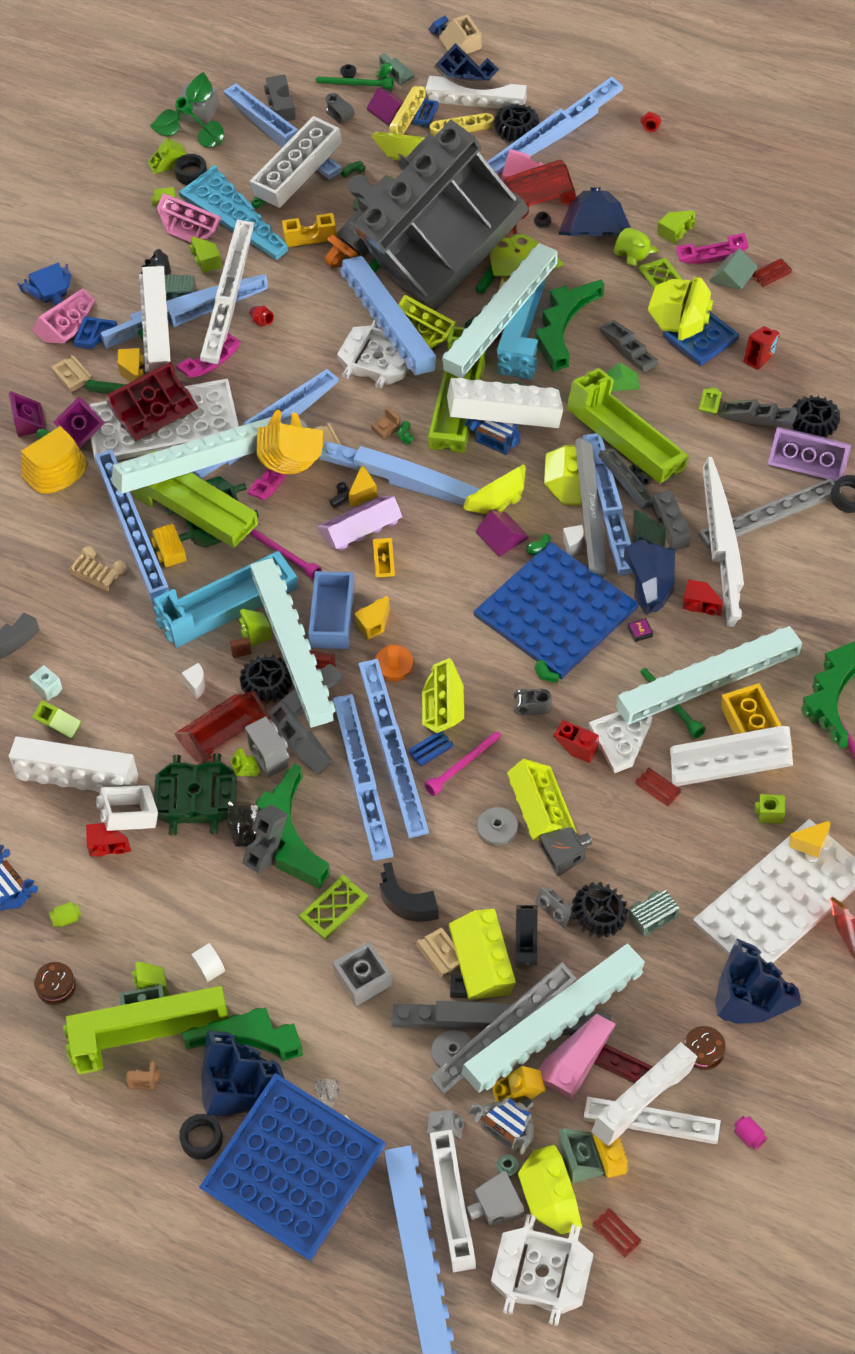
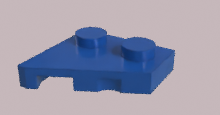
(90, 332)

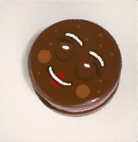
(54, 983)
(707, 1045)

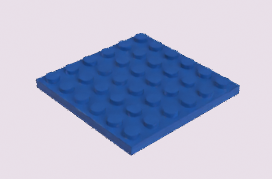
(556, 609)
(292, 1166)

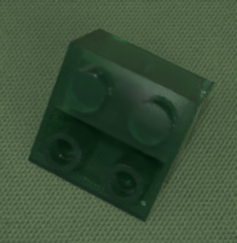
(647, 529)

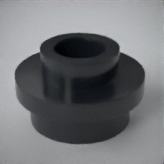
(348, 71)
(542, 219)

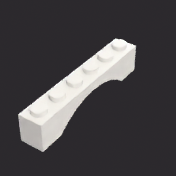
(447, 92)
(629, 1105)
(452, 1201)

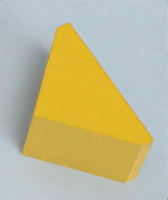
(363, 488)
(383, 557)
(810, 839)

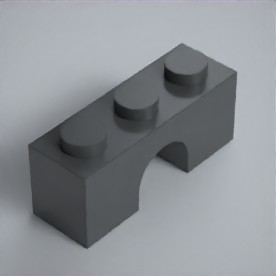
(279, 97)
(669, 513)
(269, 826)

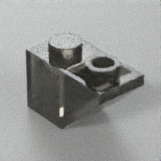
(240, 822)

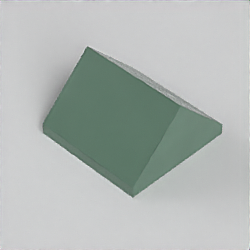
(734, 271)
(580, 1154)

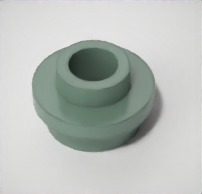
(511, 1171)

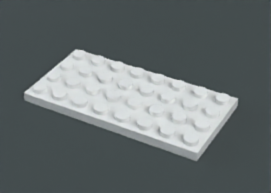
(213, 416)
(779, 898)

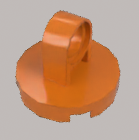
(338, 252)
(395, 662)

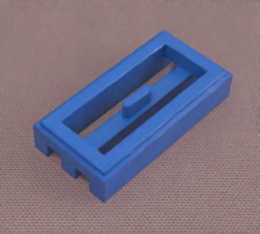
(423, 121)
(429, 745)

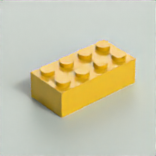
(748, 710)

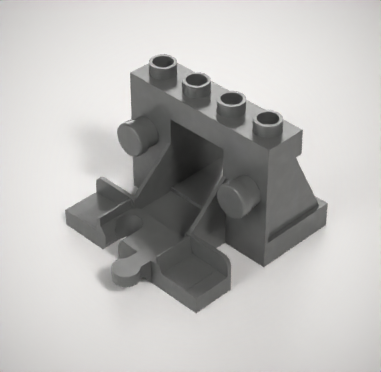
(434, 217)

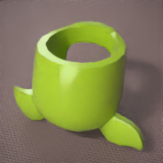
(634, 245)

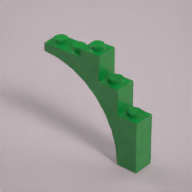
(564, 305)
(827, 688)
(293, 855)

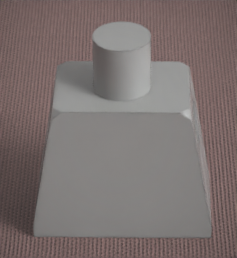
(496, 1201)

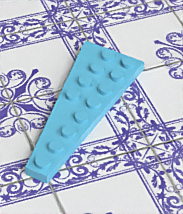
(218, 196)

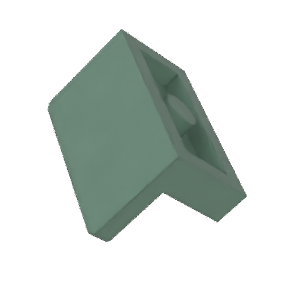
(400, 72)

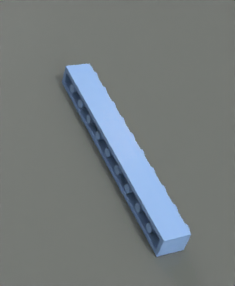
(388, 315)
(132, 529)
(418, 1250)

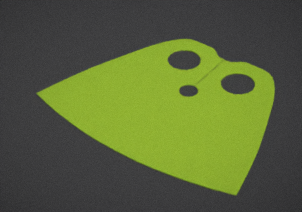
(506, 260)

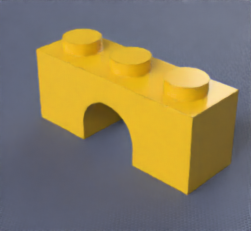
(298, 235)

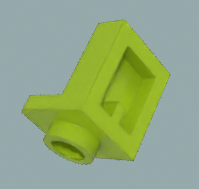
(710, 400)
(244, 765)

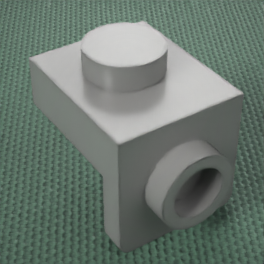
(445, 1121)

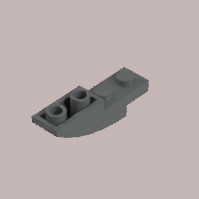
(299, 739)

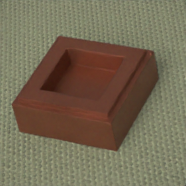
(240, 647)

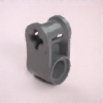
(338, 108)
(532, 701)

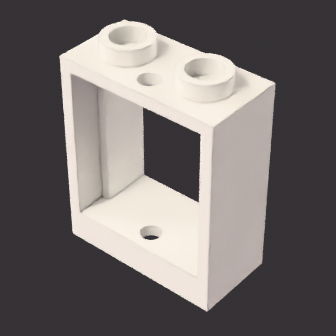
(127, 796)

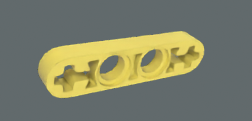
(407, 110)
(485, 120)

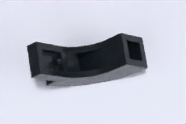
(406, 905)
(526, 934)

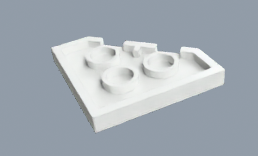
(620, 741)

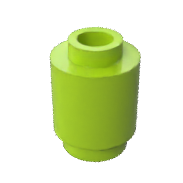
(65, 914)

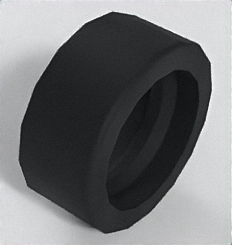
(187, 161)
(836, 497)
(201, 1152)

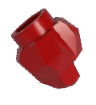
(651, 121)
(261, 315)

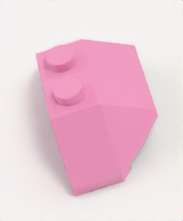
(186, 219)

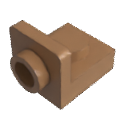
(387, 425)
(144, 1080)

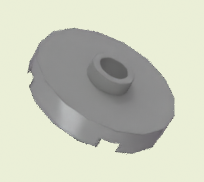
(501, 834)
(444, 1042)

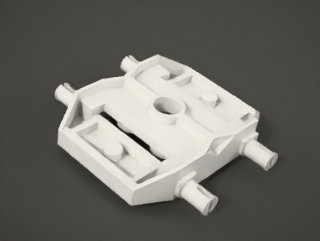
(382, 370)
(545, 1252)

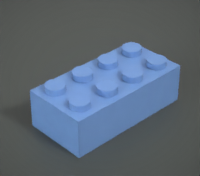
(332, 610)

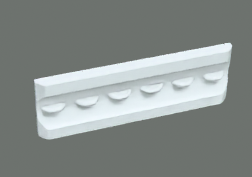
(731, 755)

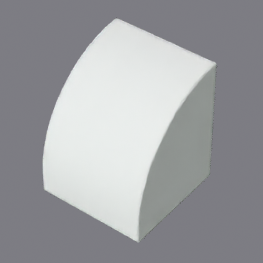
(573, 539)
(194, 680)
(208, 962)

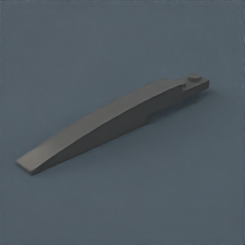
(460, 1015)

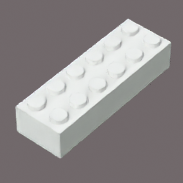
(296, 161)
(154, 317)
(504, 402)
(71, 765)

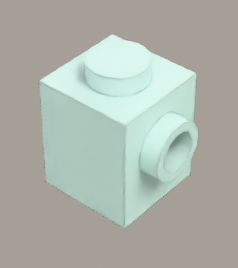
(45, 683)

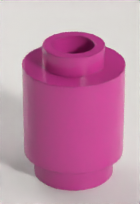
(750, 1132)

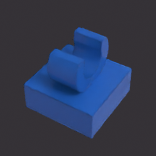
(438, 25)

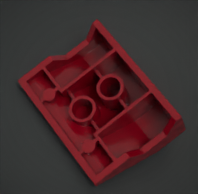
(151, 402)

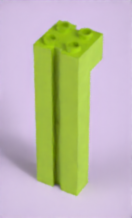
(622, 428)
(447, 430)
(202, 506)
(138, 1022)

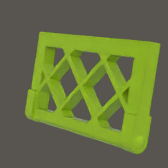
(654, 267)
(351, 908)

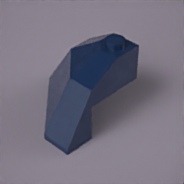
(459, 65)
(594, 214)
(654, 573)
(752, 988)
(233, 1075)

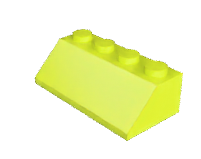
(539, 798)
(482, 955)

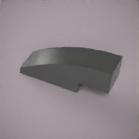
(17, 635)

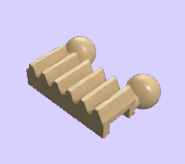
(96, 573)

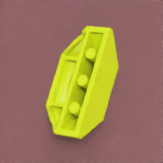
(396, 143)
(669, 303)
(696, 309)
(429, 323)
(563, 475)
(498, 493)
(442, 697)
(549, 1190)

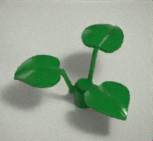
(198, 90)

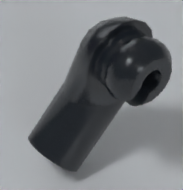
(641, 475)
(342, 495)

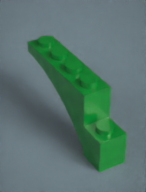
(251, 1029)

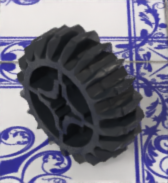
(515, 121)
(816, 412)
(275, 672)
(610, 919)

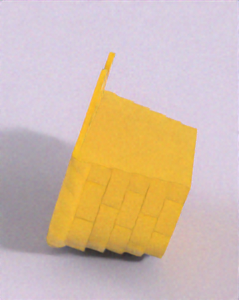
(288, 447)
(52, 462)

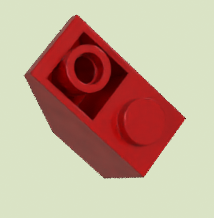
(701, 598)
(577, 741)
(104, 842)

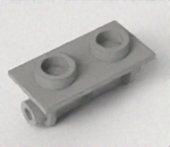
(551, 904)

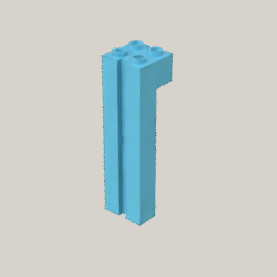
(515, 348)
(214, 604)

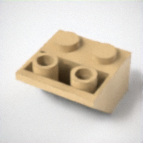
(463, 33)

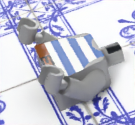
(507, 1122)

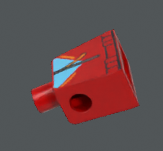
(762, 342)

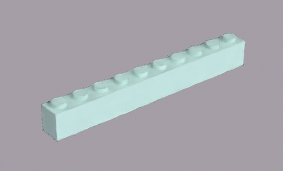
(499, 310)
(186, 457)
(292, 643)
(708, 675)
(553, 1018)

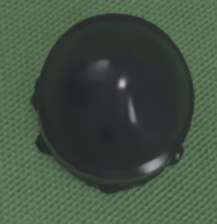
(158, 259)

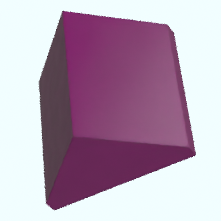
(384, 105)
(26, 414)
(80, 421)
(500, 532)

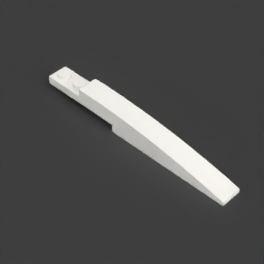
(227, 292)
(723, 542)

